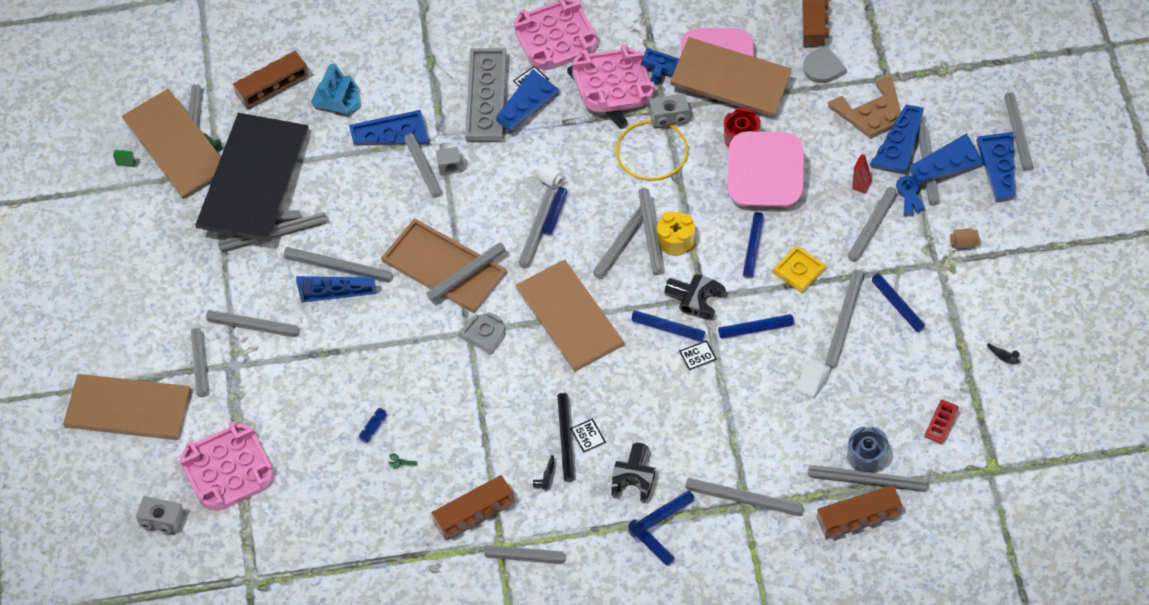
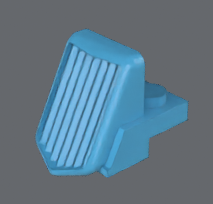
(336, 92)

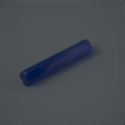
(554, 211)
(655, 546)

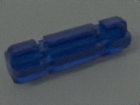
(372, 425)

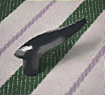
(1004, 354)
(547, 476)

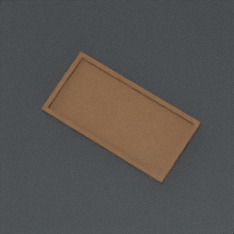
(731, 76)
(174, 142)
(433, 257)
(570, 315)
(127, 406)

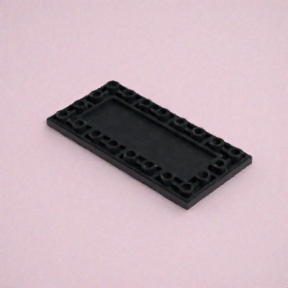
(252, 177)

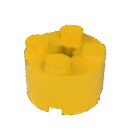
(676, 233)

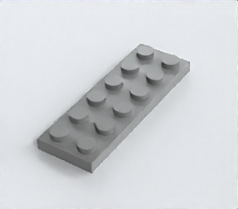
(485, 94)

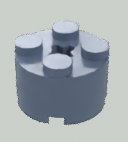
(867, 449)

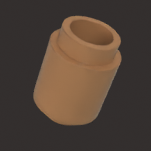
(964, 238)

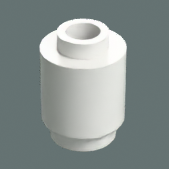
(549, 175)

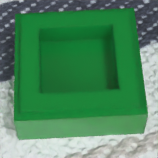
(124, 158)

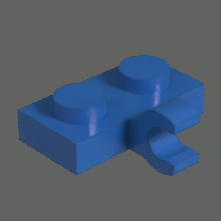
(659, 62)

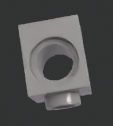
(449, 160)

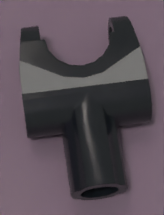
(694, 294)
(634, 472)

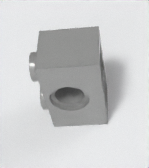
(668, 110)
(153, 507)

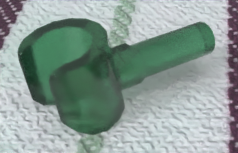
(216, 143)
(395, 465)

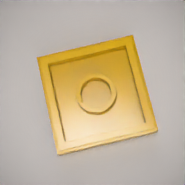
(799, 269)

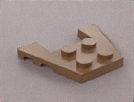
(874, 116)

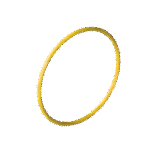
(651, 178)

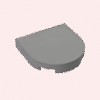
(823, 65)
(484, 331)

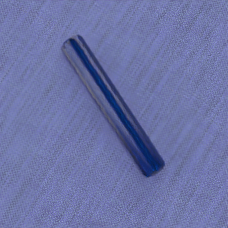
(753, 244)
(896, 300)
(667, 325)
(755, 326)
(660, 514)

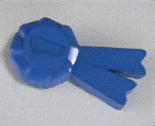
(908, 187)

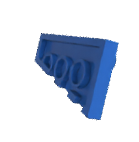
(527, 99)
(390, 129)
(900, 141)
(951, 159)
(998, 160)
(326, 288)

